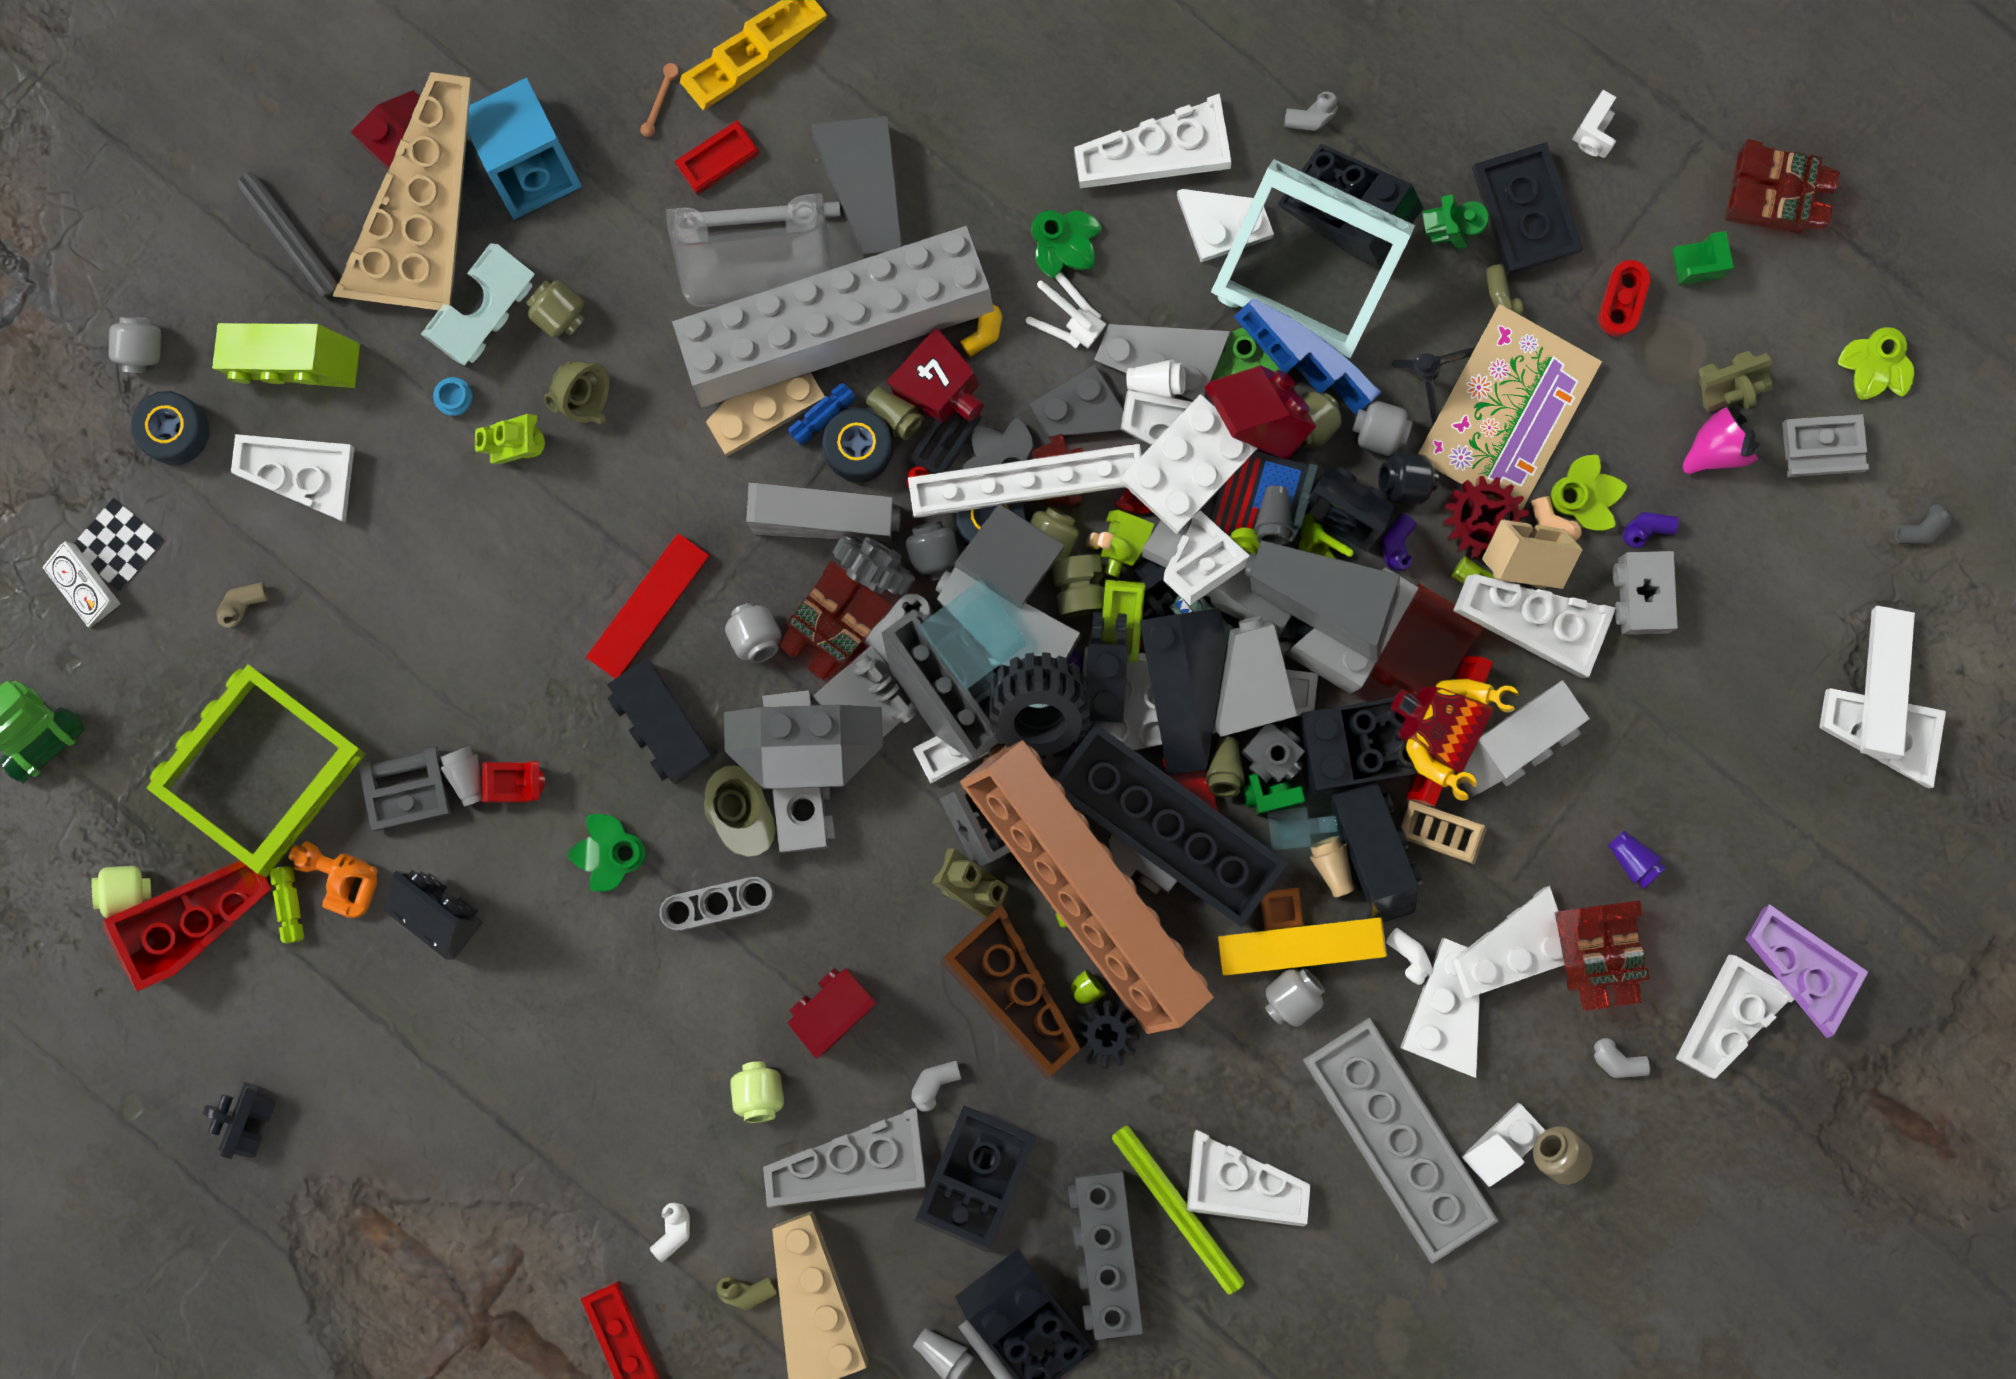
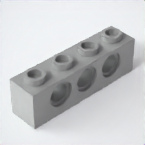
(795, 834)

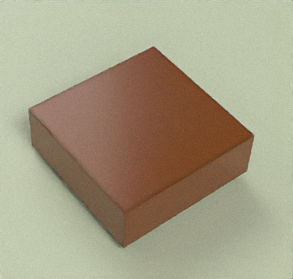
(1281, 909)

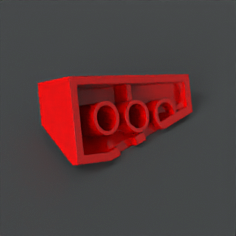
(175, 927)

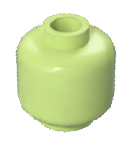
(119, 889)
(757, 1092)

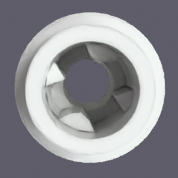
(1157, 379)

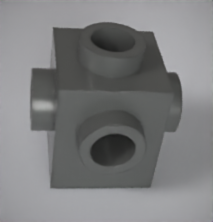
(1259, 749)

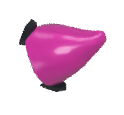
(1722, 443)

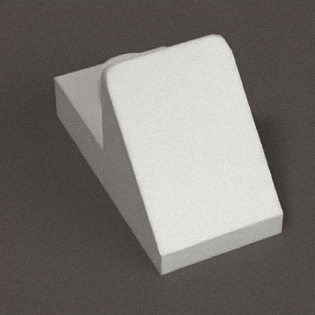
(1504, 1145)

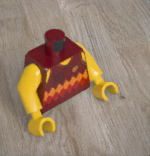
(1446, 726)

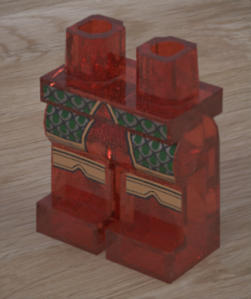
(1780, 189)
(821, 627)
(1603, 950)

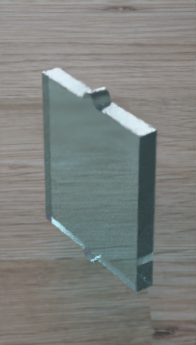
(1303, 500)

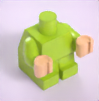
(1122, 542)

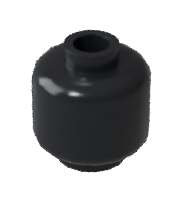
(1408, 478)

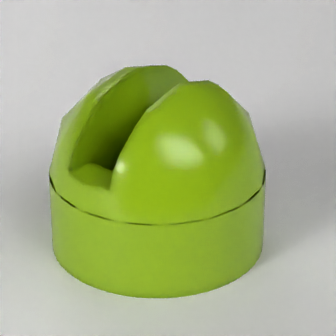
(1087, 988)

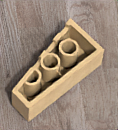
(814, 1311)

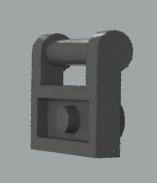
(406, 801)

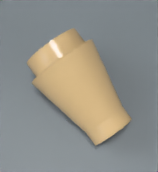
(1333, 864)

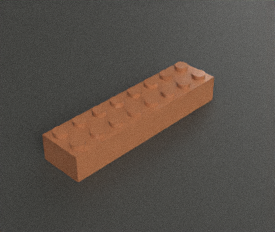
(1087, 888)

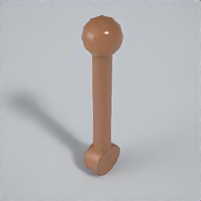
(671, 73)

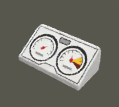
(80, 584)

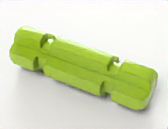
(286, 904)

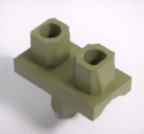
(1737, 382)
(969, 884)

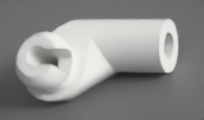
(676, 1231)

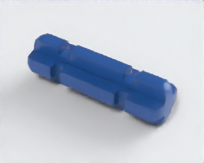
(821, 414)

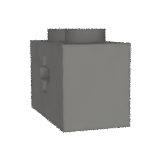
(1656, 575)

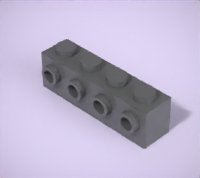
(1107, 1254)

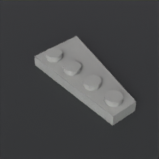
(863, 1163)

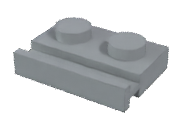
(1825, 445)

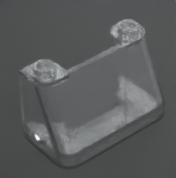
(743, 264)

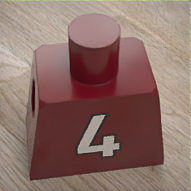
(937, 380)

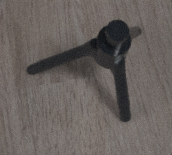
(1428, 370)

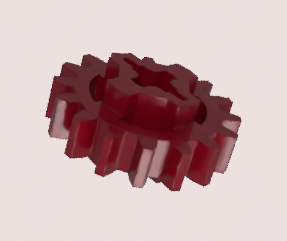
(1476, 505)

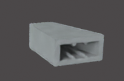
(1253, 680)

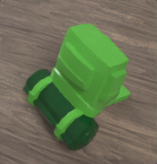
(32, 731)

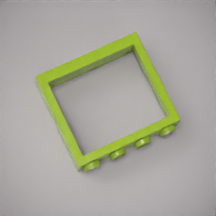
(301, 812)

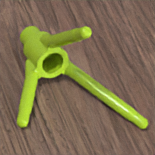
(1317, 541)

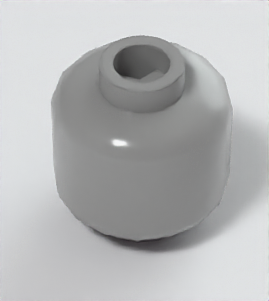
(134, 344)
(1382, 428)
(753, 633)
(1294, 997)

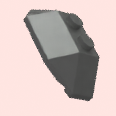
(950, 711)
(803, 743)

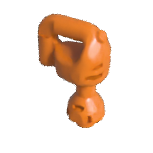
(340, 879)

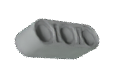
(698, 904)

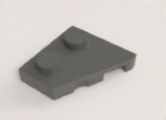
(1079, 407)

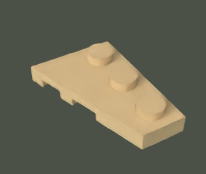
(761, 411)

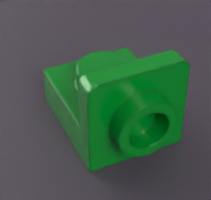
(1278, 796)

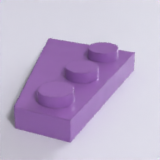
(1807, 967)

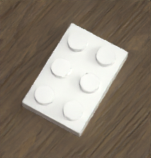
(1186, 465)

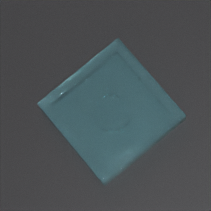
(973, 634)

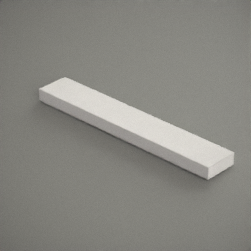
(1021, 481)

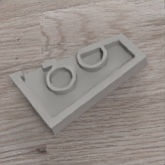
(1143, 345)

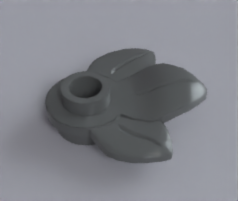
(998, 448)

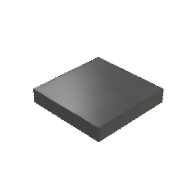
(1009, 556)

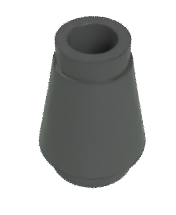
(1274, 517)

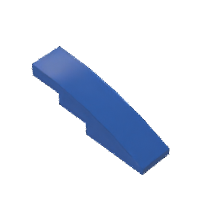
(1295, 345)

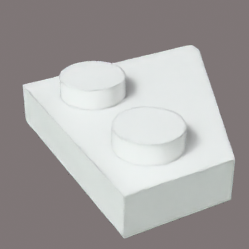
(1216, 221)
(1203, 560)

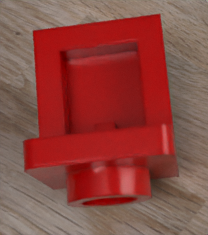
(512, 782)

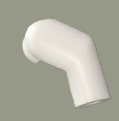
(1414, 952)

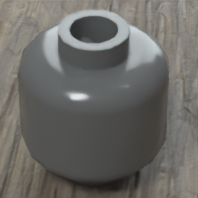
(932, 549)

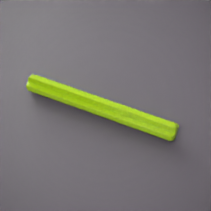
(1177, 1210)

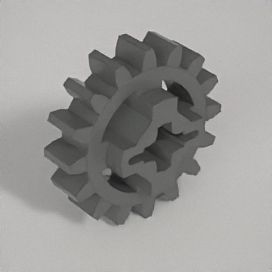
(873, 565)

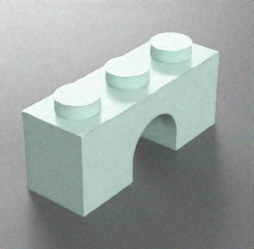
(502, 282)

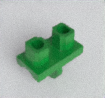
(1453, 221)

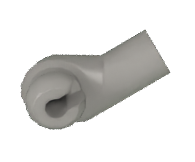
(929, 1083)

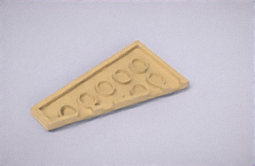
(413, 225)

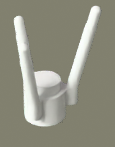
(1085, 322)

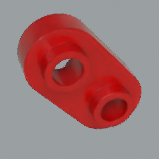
(1624, 300)

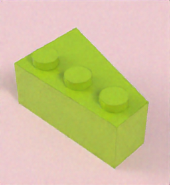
(285, 354)

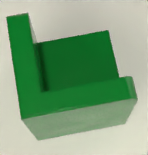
(1703, 260)

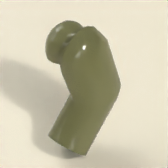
(744, 1295)

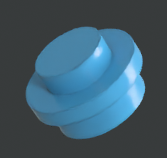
(453, 396)

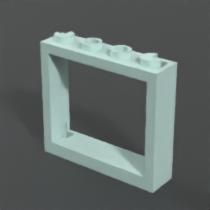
(1338, 205)

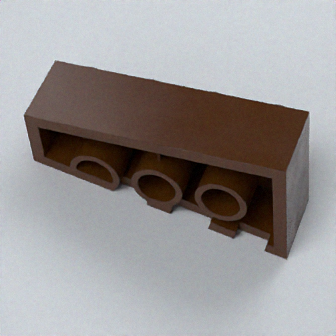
(1008, 987)

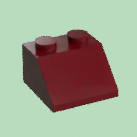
(385, 127)
(1262, 409)
(831, 1012)

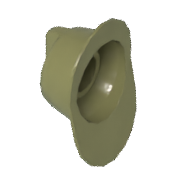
(739, 811)

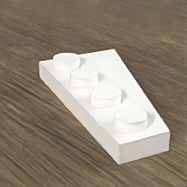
(1171, 146)
(1546, 624)

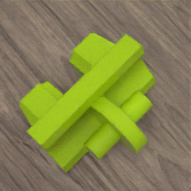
(510, 439)

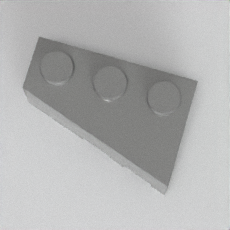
(1338, 662)

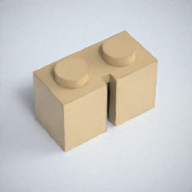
(1539, 561)

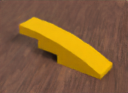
(751, 50)
(1302, 946)

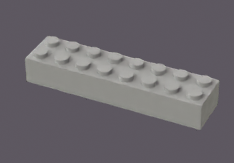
(833, 316)

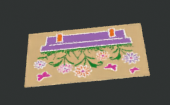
(1509, 405)

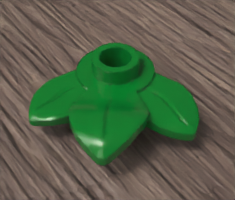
(1068, 245)
(602, 852)

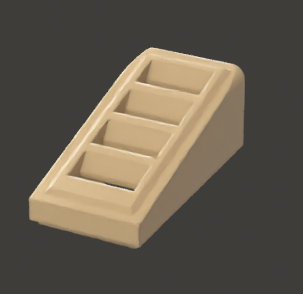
(1474, 843)

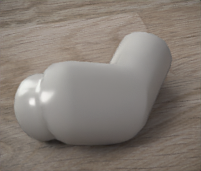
(1315, 116)
(1616, 1064)

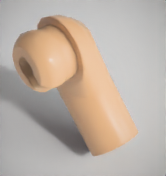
(1545, 516)

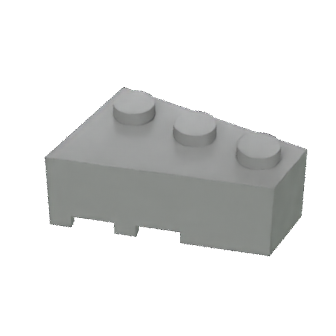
(1525, 738)

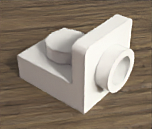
(1590, 133)

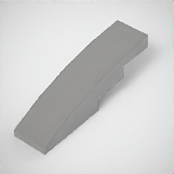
(1232, 596)

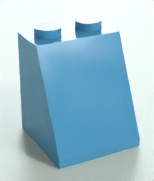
(520, 149)

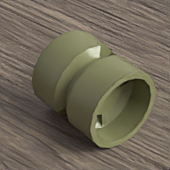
(1079, 585)

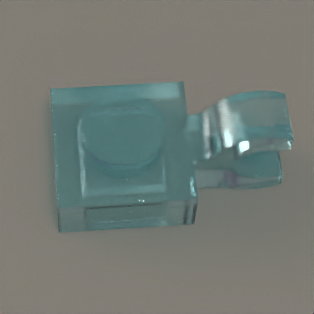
(1293, 829)

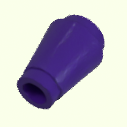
(1636, 859)

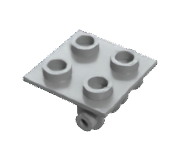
(869, 683)

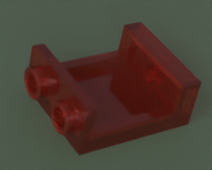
(1425, 644)

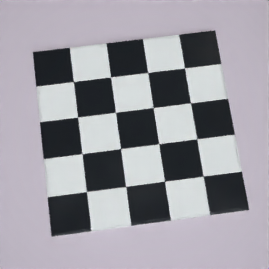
(117, 544)

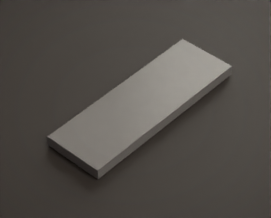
(1400, 1140)

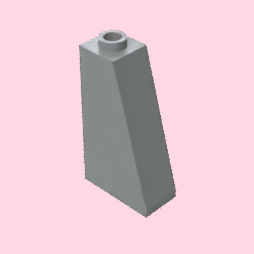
(820, 513)
(1040, 630)

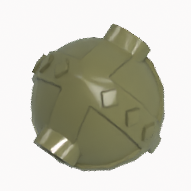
(578, 392)

